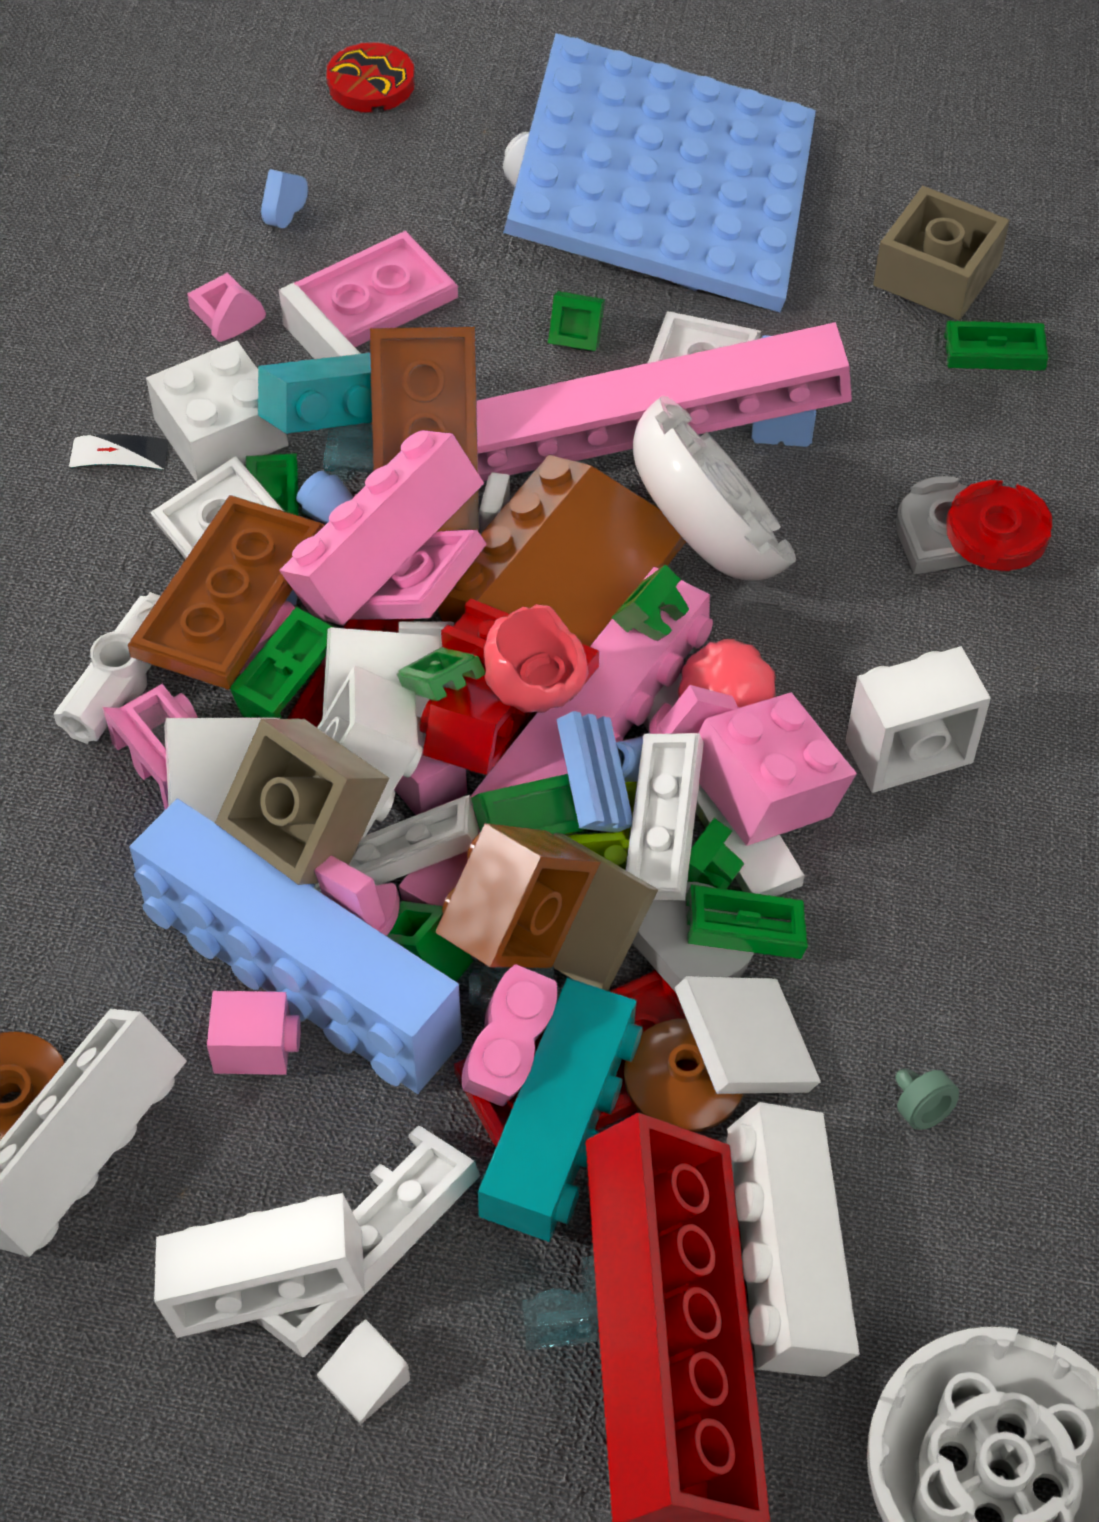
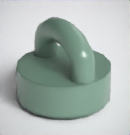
(925, 1097)

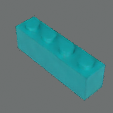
(316, 393)
(558, 1110)

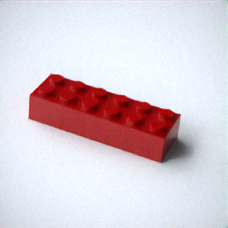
(673, 1328)

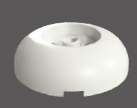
(707, 496)
(955, 1397)

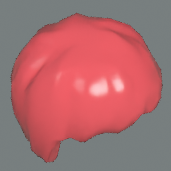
(534, 660)
(731, 670)

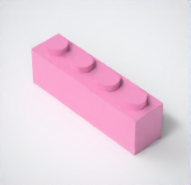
(381, 526)

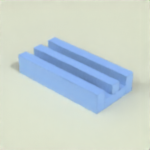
(595, 772)

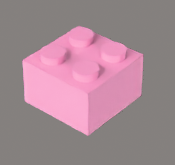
(771, 768)

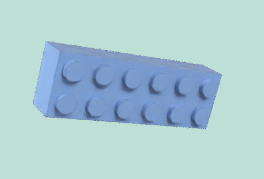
(298, 942)

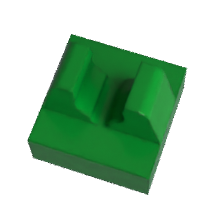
(576, 320)
(647, 601)
(712, 860)

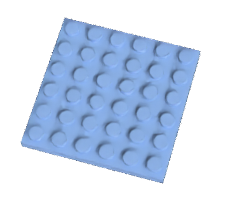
(664, 173)

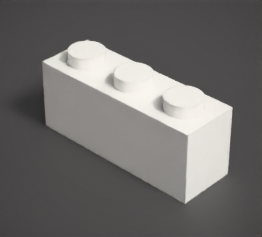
(259, 1265)

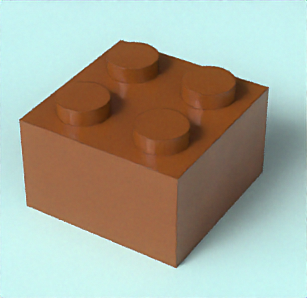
(516, 896)

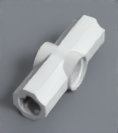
(108, 680)

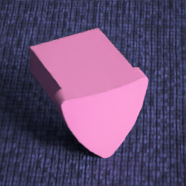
(226, 307)
(690, 711)
(358, 894)

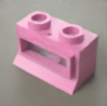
(142, 729)

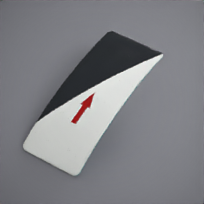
(119, 450)

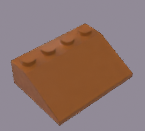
(567, 545)

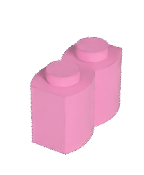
(505, 1047)

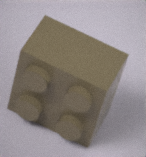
(940, 252)
(300, 798)

